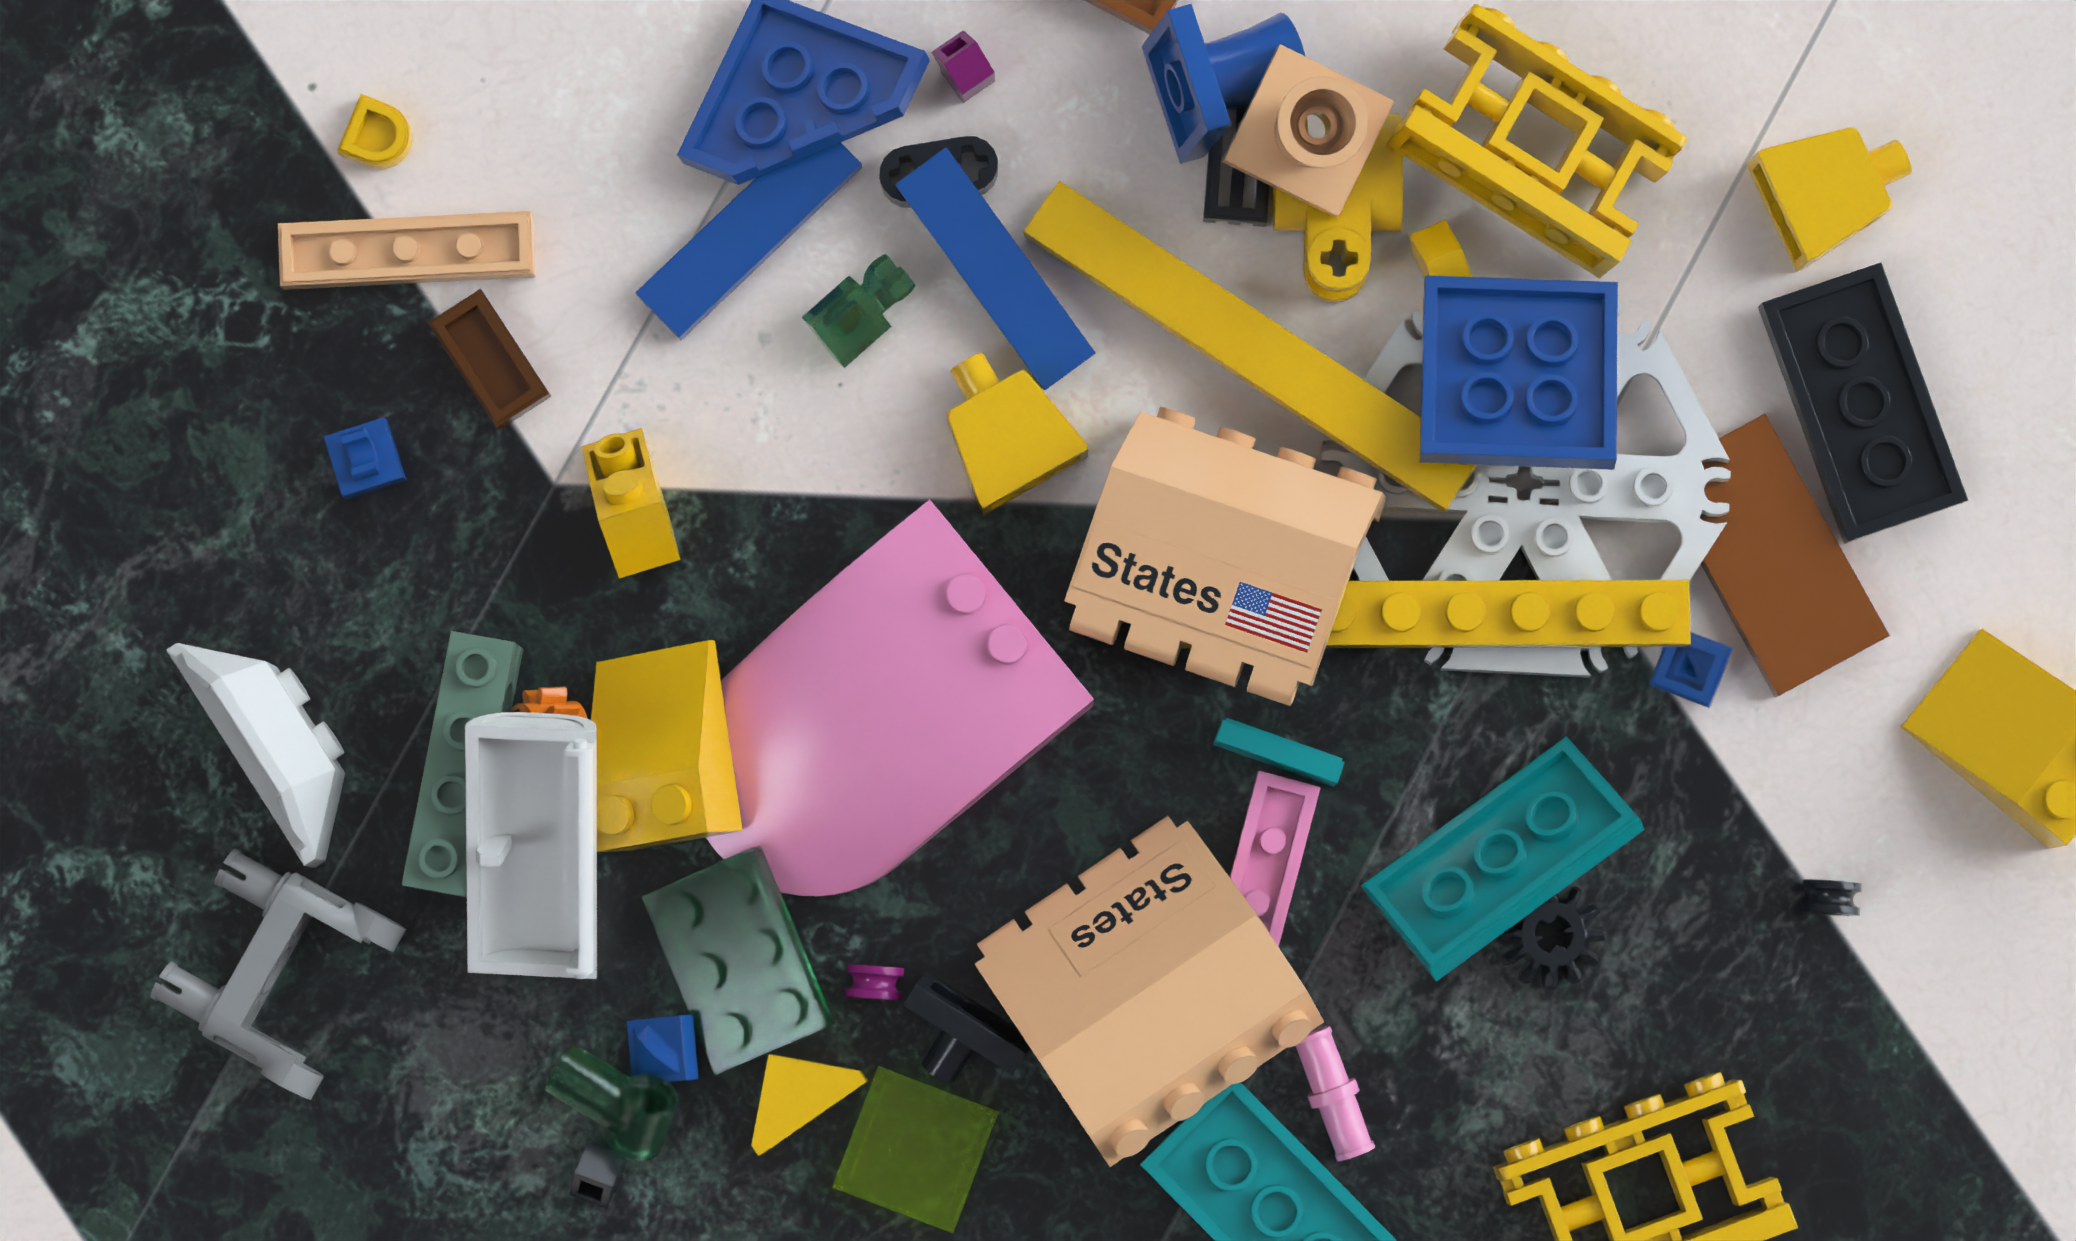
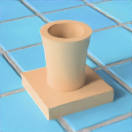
(1280, 152)

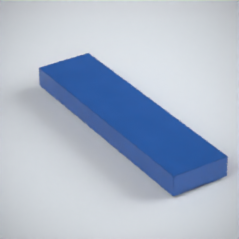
(744, 237)
(995, 268)

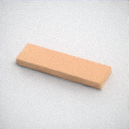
(406, 250)

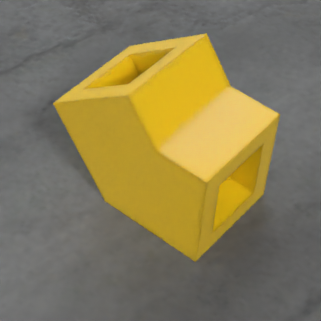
(1439, 252)

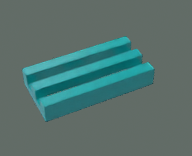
(1279, 752)

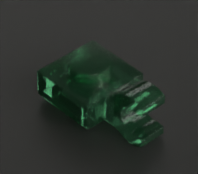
(853, 314)

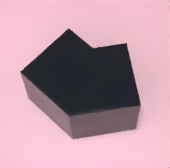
(597, 1174)

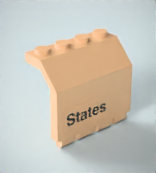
(1147, 988)

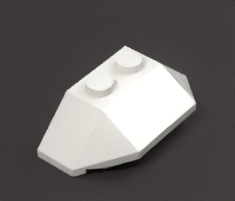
(272, 740)

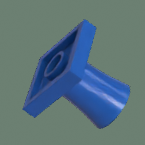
(1204, 80)

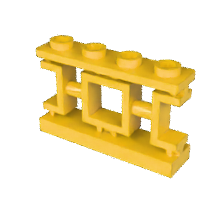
(1515, 181)
(1626, 1143)

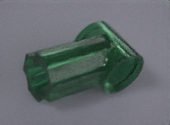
(632, 1109)

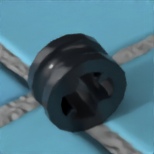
(1831, 897)

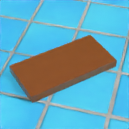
(1783, 565)

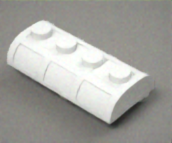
(531, 845)

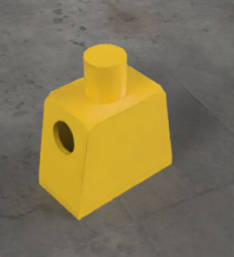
(1826, 189)
(1008, 433)

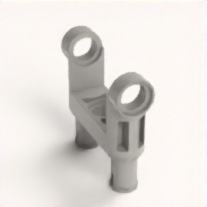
(287, 908)

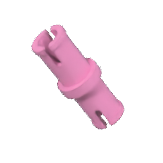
(1334, 1094)

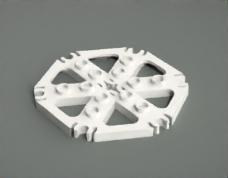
(1553, 535)

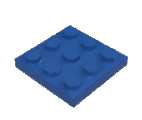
(1519, 372)

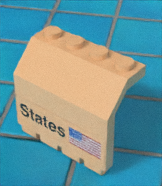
(1221, 553)

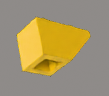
(630, 503)

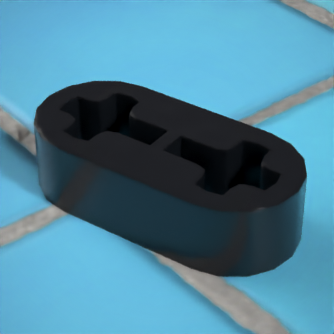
(922, 152)

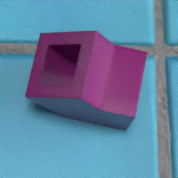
(964, 66)

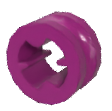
(874, 982)

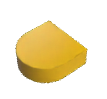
(376, 135)

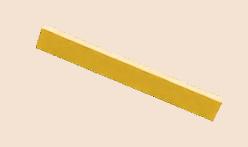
(1242, 341)

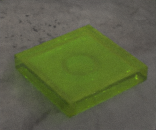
(915, 1149)

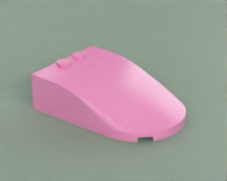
(887, 710)

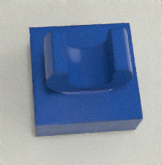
(364, 458)

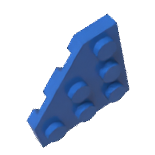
(796, 88)

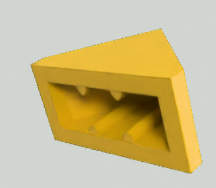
(796, 1094)

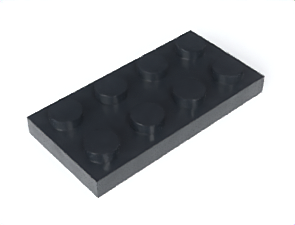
(1862, 403)

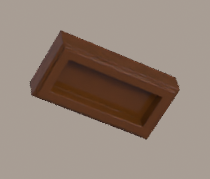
(489, 359)

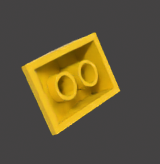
(2006, 734)
(662, 749)

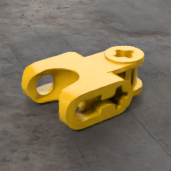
(1371, 207)

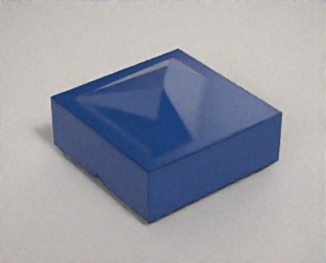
(1692, 670)
(663, 1047)

